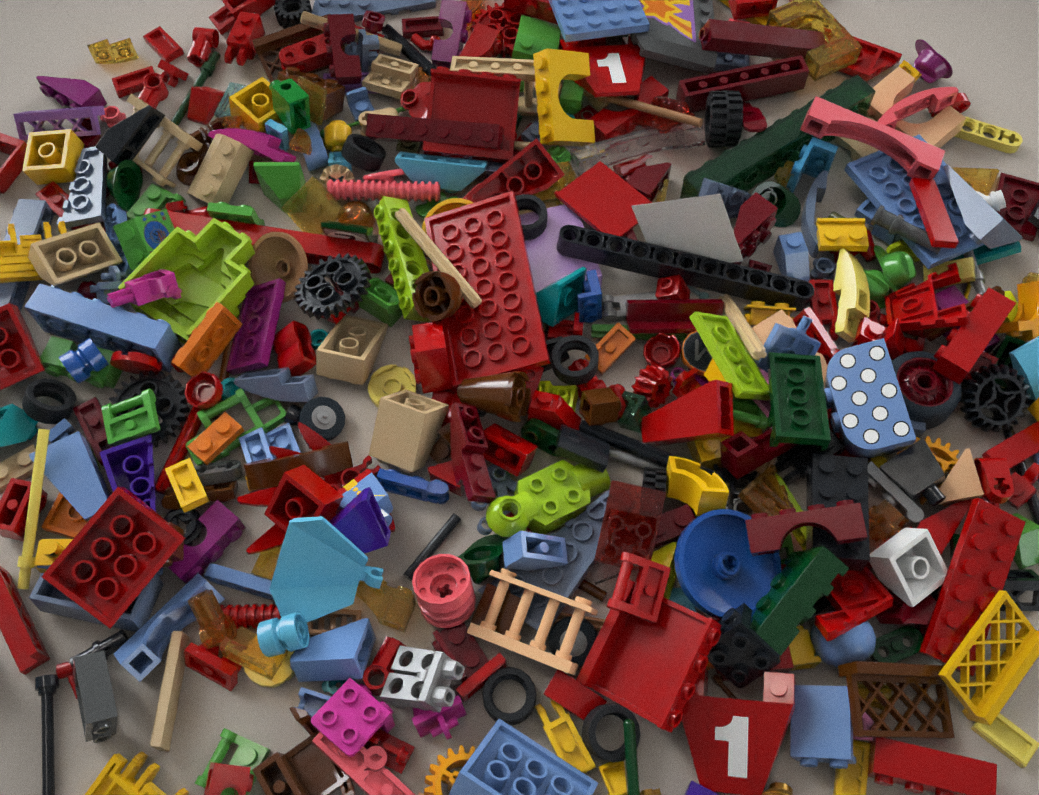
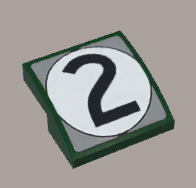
(349, 231)

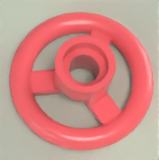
(385, 175)

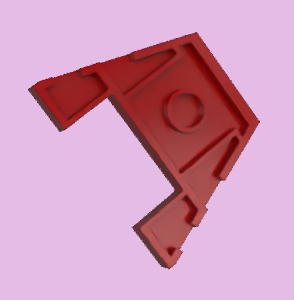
(918, 307)
(856, 599)

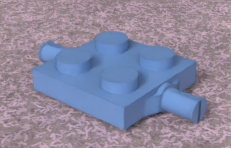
(789, 341)

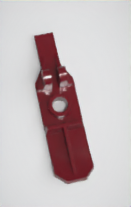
(753, 118)

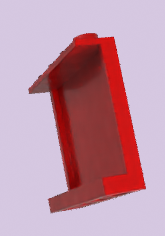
(474, 99)
(650, 664)

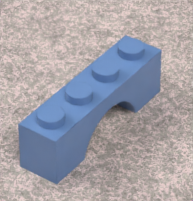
(146, 647)

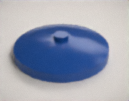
(717, 564)

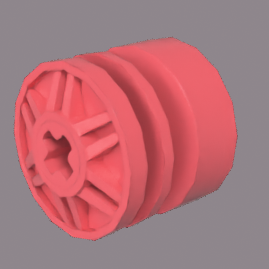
(444, 590)

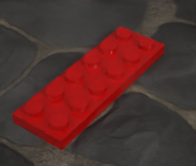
(972, 579)

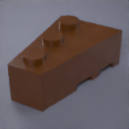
(335, 91)

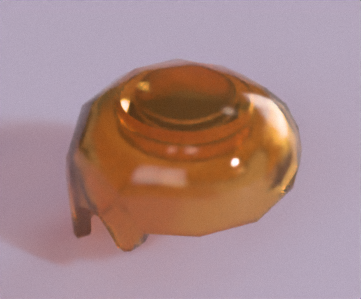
(357, 214)

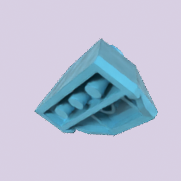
(450, 172)

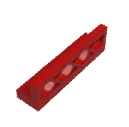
(19, 628)

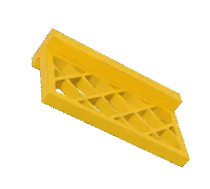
(1005, 671)

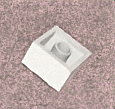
(909, 565)

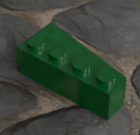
(794, 594)

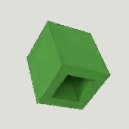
(571, 97)

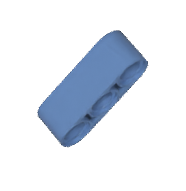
(318, 156)

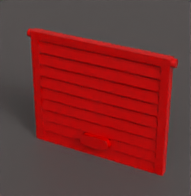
(603, 200)

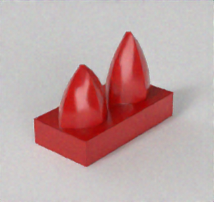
(209, 665)

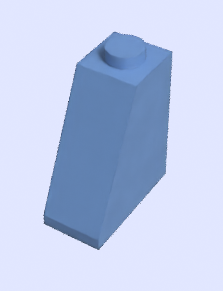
(335, 653)

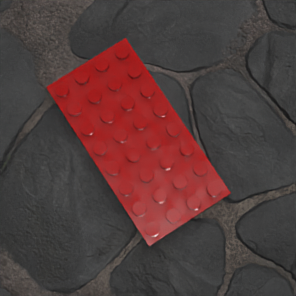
(492, 256)

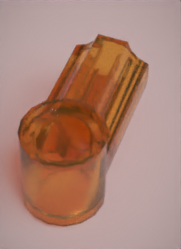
(211, 619)

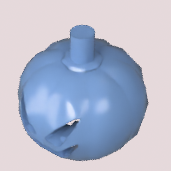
(851, 646)

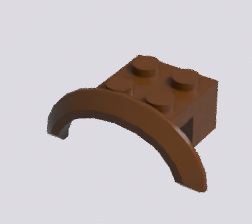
(303, 768)

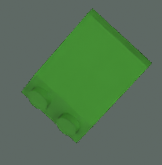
(534, 36)

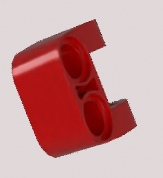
(995, 476)

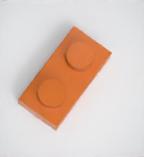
(612, 347)
(215, 438)

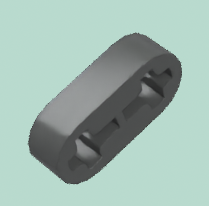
(219, 472)

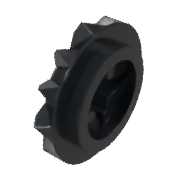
(191, 518)

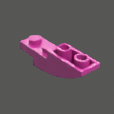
(259, 142)

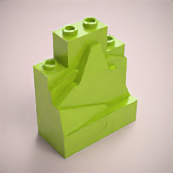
(207, 271)

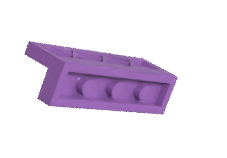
(60, 115)

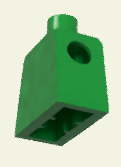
(291, 104)

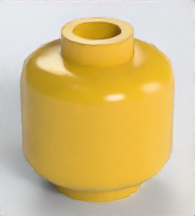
(336, 134)

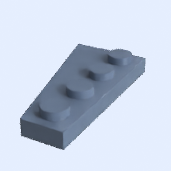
(87, 191)

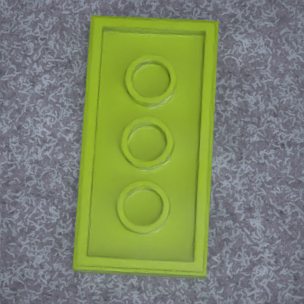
(731, 356)

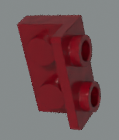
(460, 647)

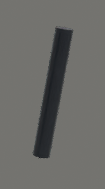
(433, 545)

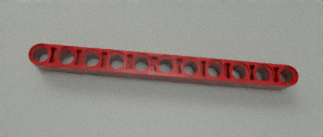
(315, 245)

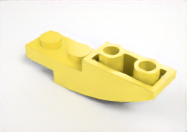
(854, 295)

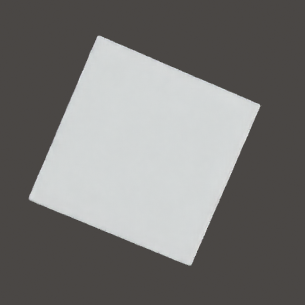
(691, 226)

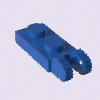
(414, 486)

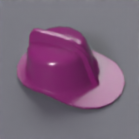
(930, 63)

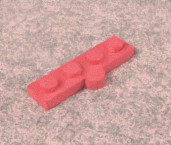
(364, 768)

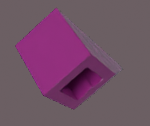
(71, 92)

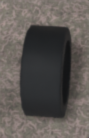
(363, 153)
(535, 204)
(574, 342)
(48, 388)
(506, 674)
(589, 733)

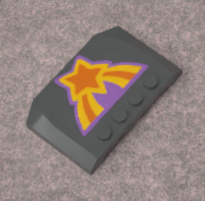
(675, 33)

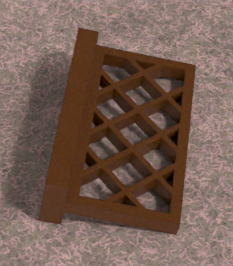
(274, 42)
(891, 675)

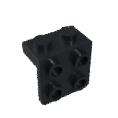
(740, 651)

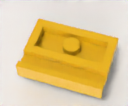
(842, 233)

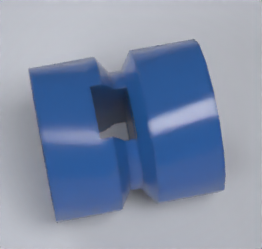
(83, 361)

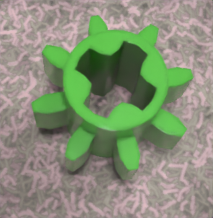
(559, 154)

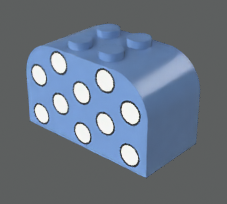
(867, 401)

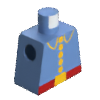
(358, 484)

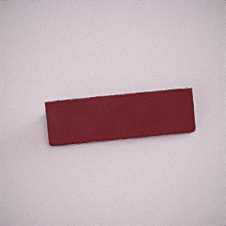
(668, 314)

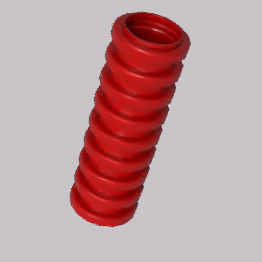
(250, 616)

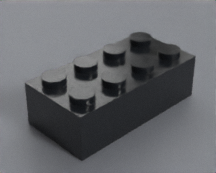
(834, 480)

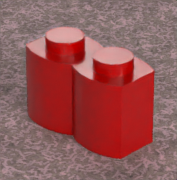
(294, 348)

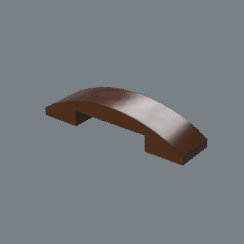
(323, 462)

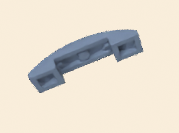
(808, 227)

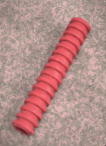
(378, 190)

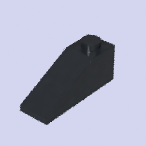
(129, 136)

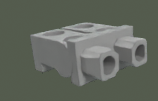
(424, 681)

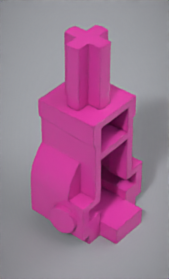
(147, 289)

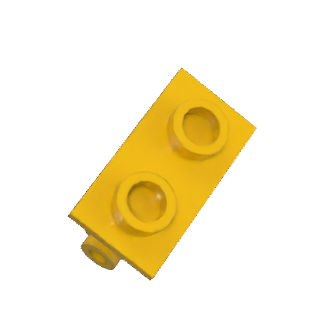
(759, 312)

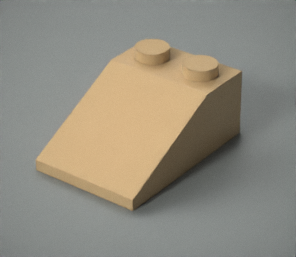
(350, 349)

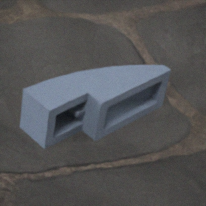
(278, 385)

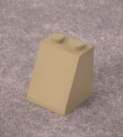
(406, 429)

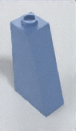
(76, 474)

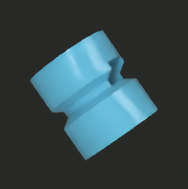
(283, 634)

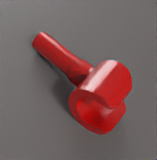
(65, 670)

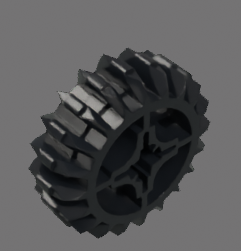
(1006, 402)

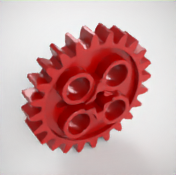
(502, 20)

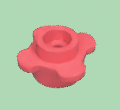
(112, 116)

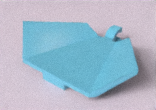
(318, 570)

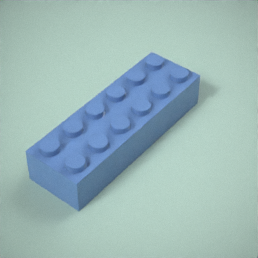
(108, 327)

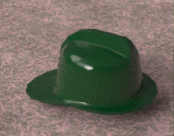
(125, 183)
(786, 202)
(483, 557)

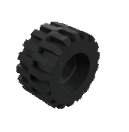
(723, 119)

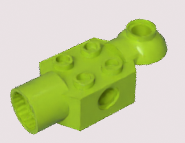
(547, 499)

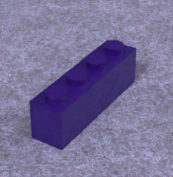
(133, 468)

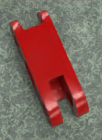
(300, 56)

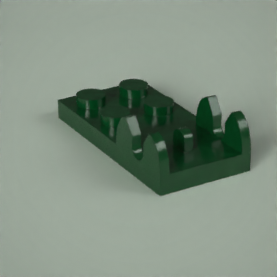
(797, 400)

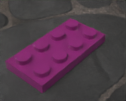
(259, 318)

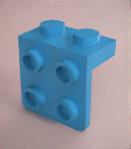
(815, 159)

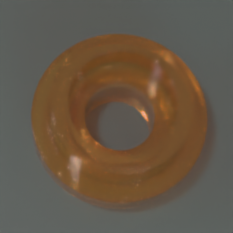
(233, 122)

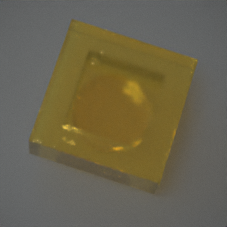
(783, 174)

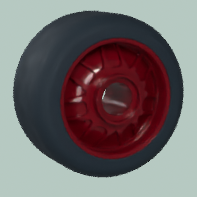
(925, 391)

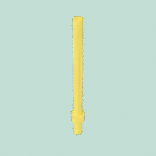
(27, 560)

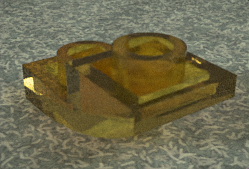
(113, 53)

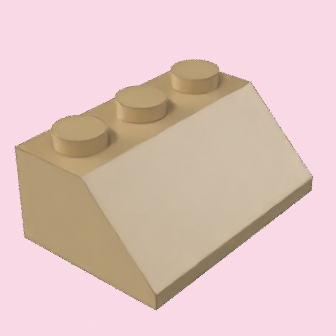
(220, 170)
(73, 254)

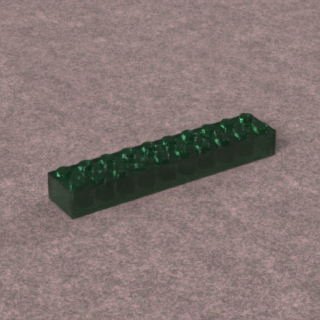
(762, 154)

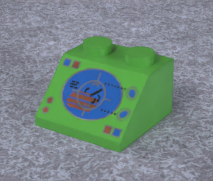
(142, 235)

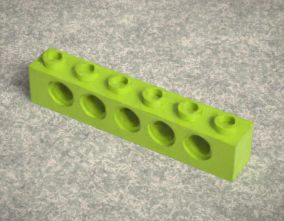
(402, 252)

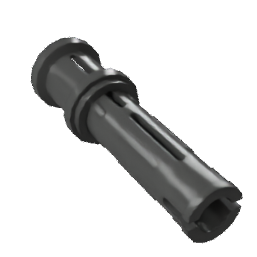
(896, 224)

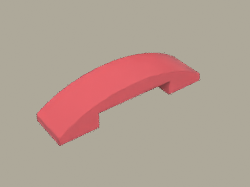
(934, 98)

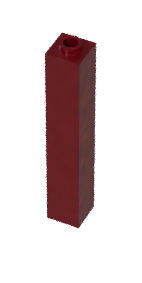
(758, 39)

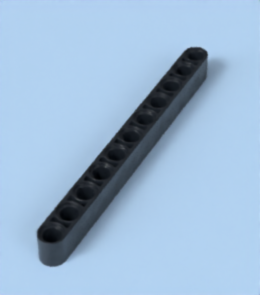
(693, 268)

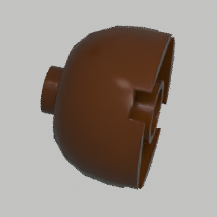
(437, 295)

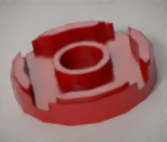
(135, 362)

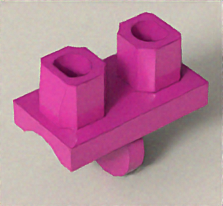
(438, 723)

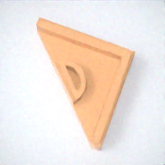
(962, 481)

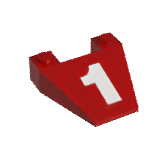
(613, 68)
(738, 738)

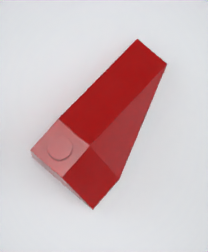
(525, 173)

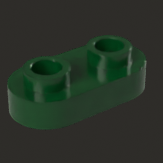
(540, 435)
(893, 645)

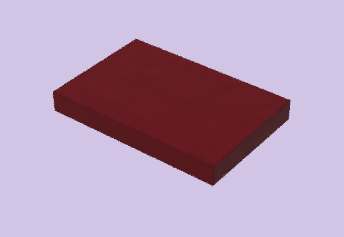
(1020, 201)

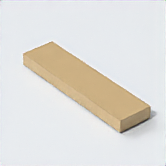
(170, 692)

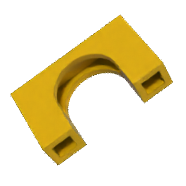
(554, 123)

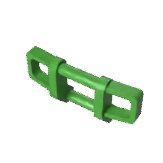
(240, 396)

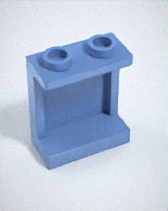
(822, 727)

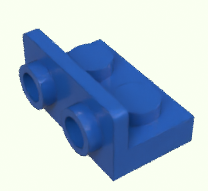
(590, 302)

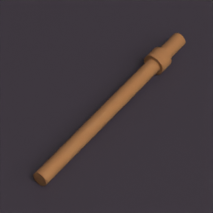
(651, 109)

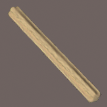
(437, 256)

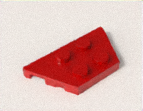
(871, 60)

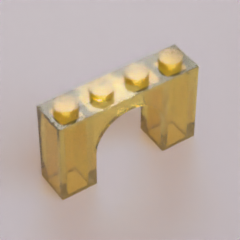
(811, 15)

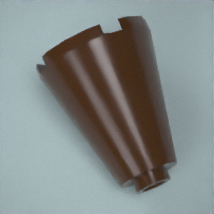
(497, 394)

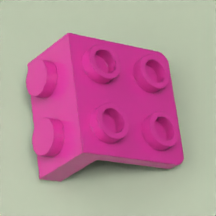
(352, 717)

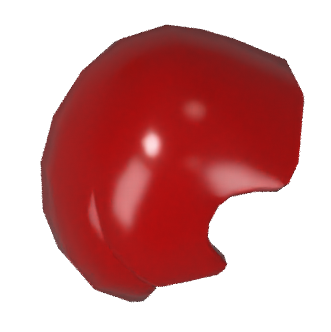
(662, 351)
(203, 390)

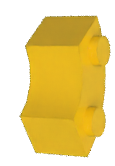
(695, 486)

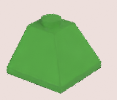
(279, 180)

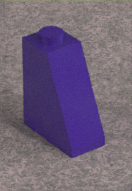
(363, 522)

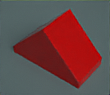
(203, 104)

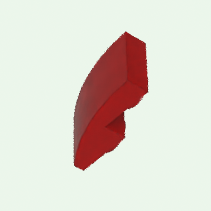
(572, 695)

